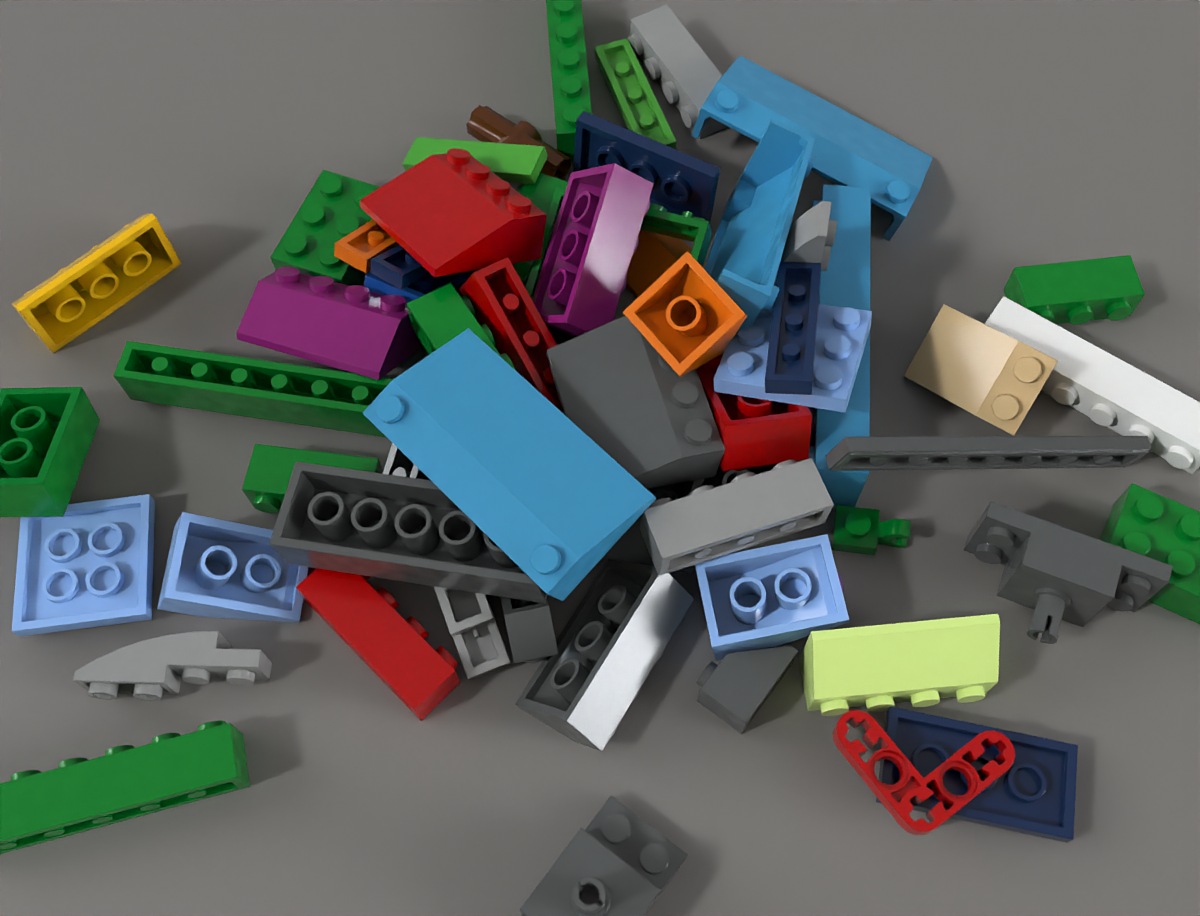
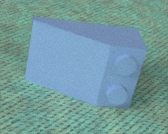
(229, 573)
(771, 595)

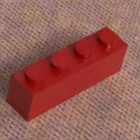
(514, 322)
(382, 637)

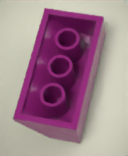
(591, 249)
(329, 323)

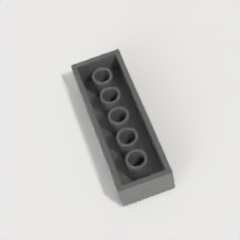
(391, 532)

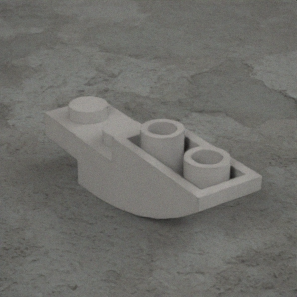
(811, 237)
(473, 631)
(161, 663)

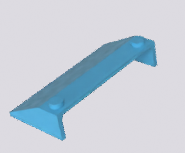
(844, 145)
(759, 219)
(510, 461)

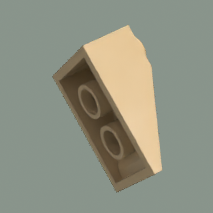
(980, 369)

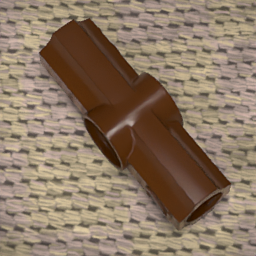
(492, 127)

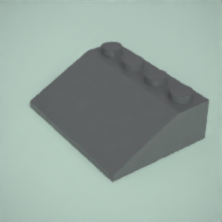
(637, 405)

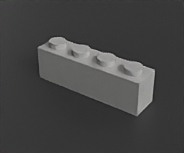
(675, 63)
(734, 515)

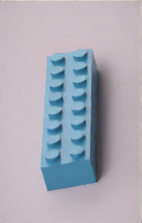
(845, 285)

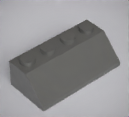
(606, 652)

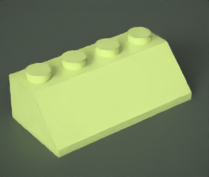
(901, 664)

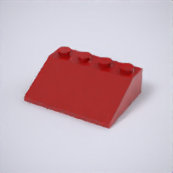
(457, 215)

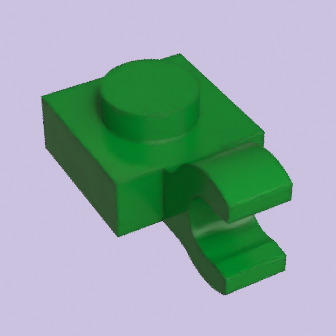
(860, 530)

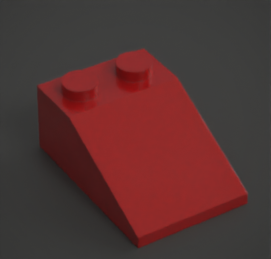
(755, 429)

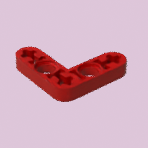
(911, 784)

